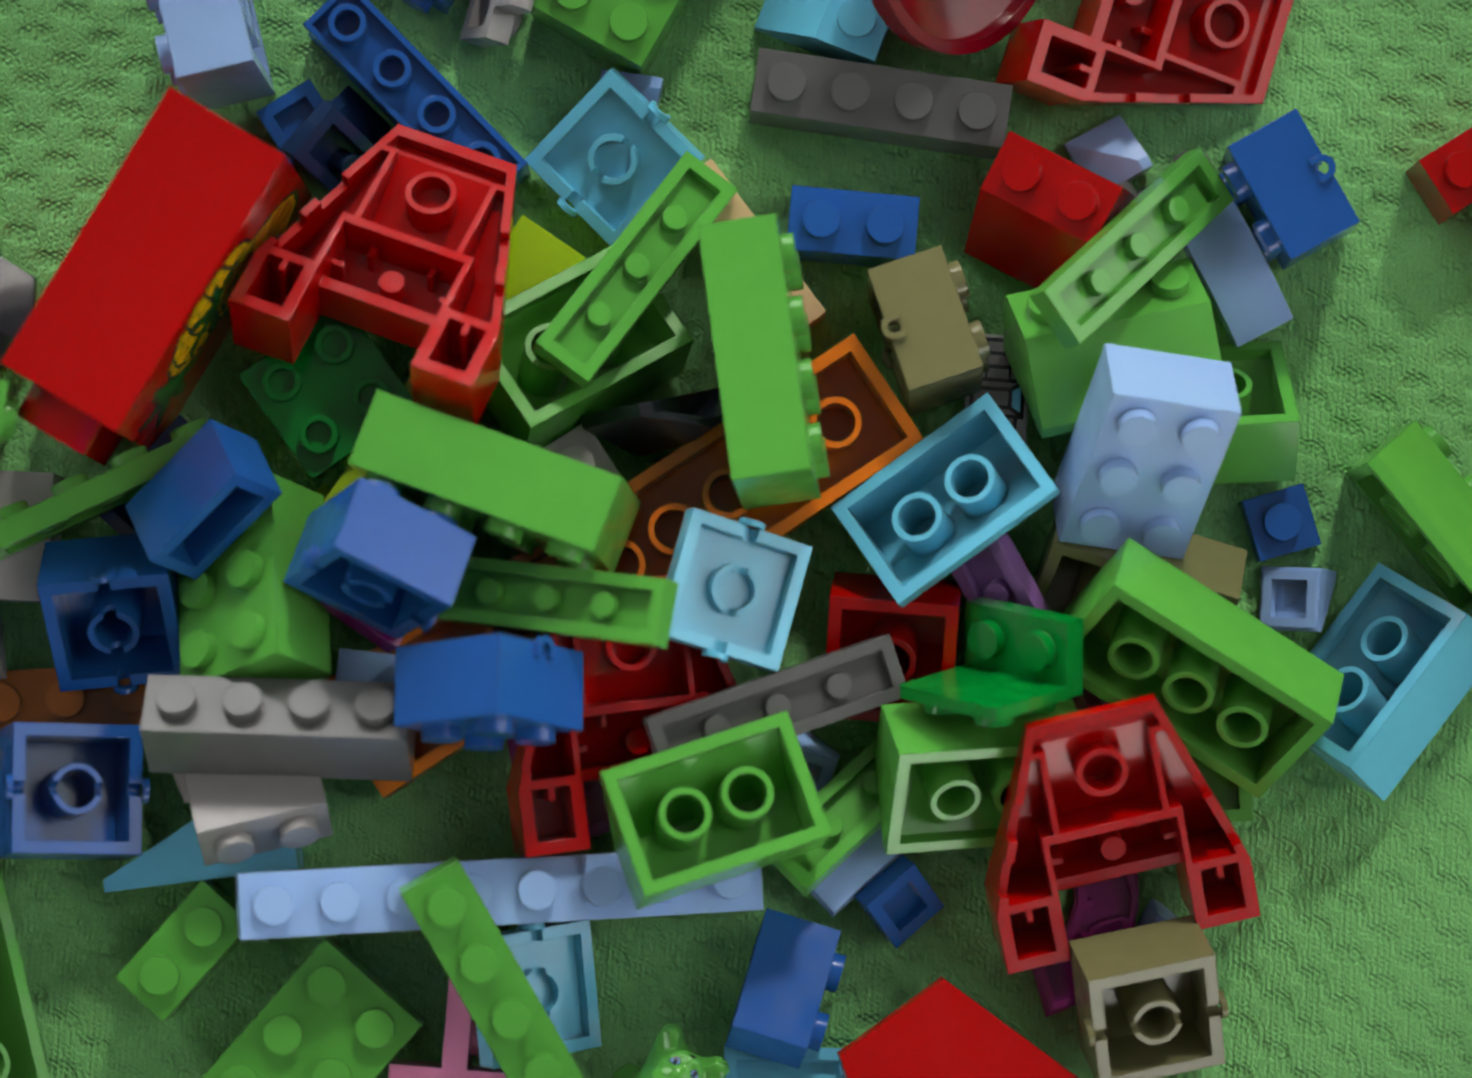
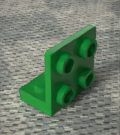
(324, 394)
(1014, 665)

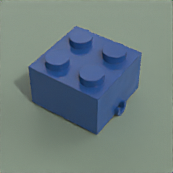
(1290, 199)
(381, 558)
(108, 613)
(489, 691)
(71, 791)

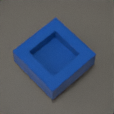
(289, 112)
(1279, 523)
(899, 901)

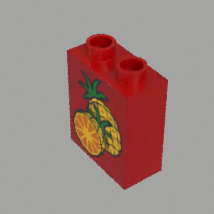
(151, 280)

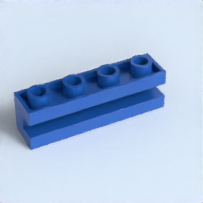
(402, 79)

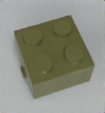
(925, 326)
(1148, 1000)

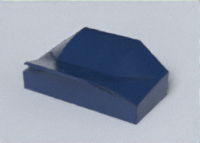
(334, 138)

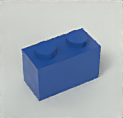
(852, 225)
(203, 499)
(784, 988)

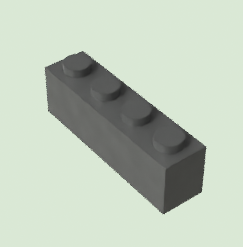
(880, 104)
(274, 728)

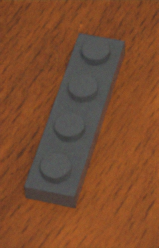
(810, 691)

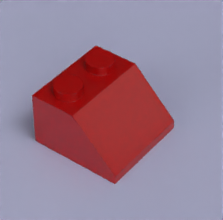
(1038, 211)
(921, 631)

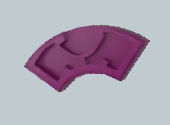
(1094, 911)

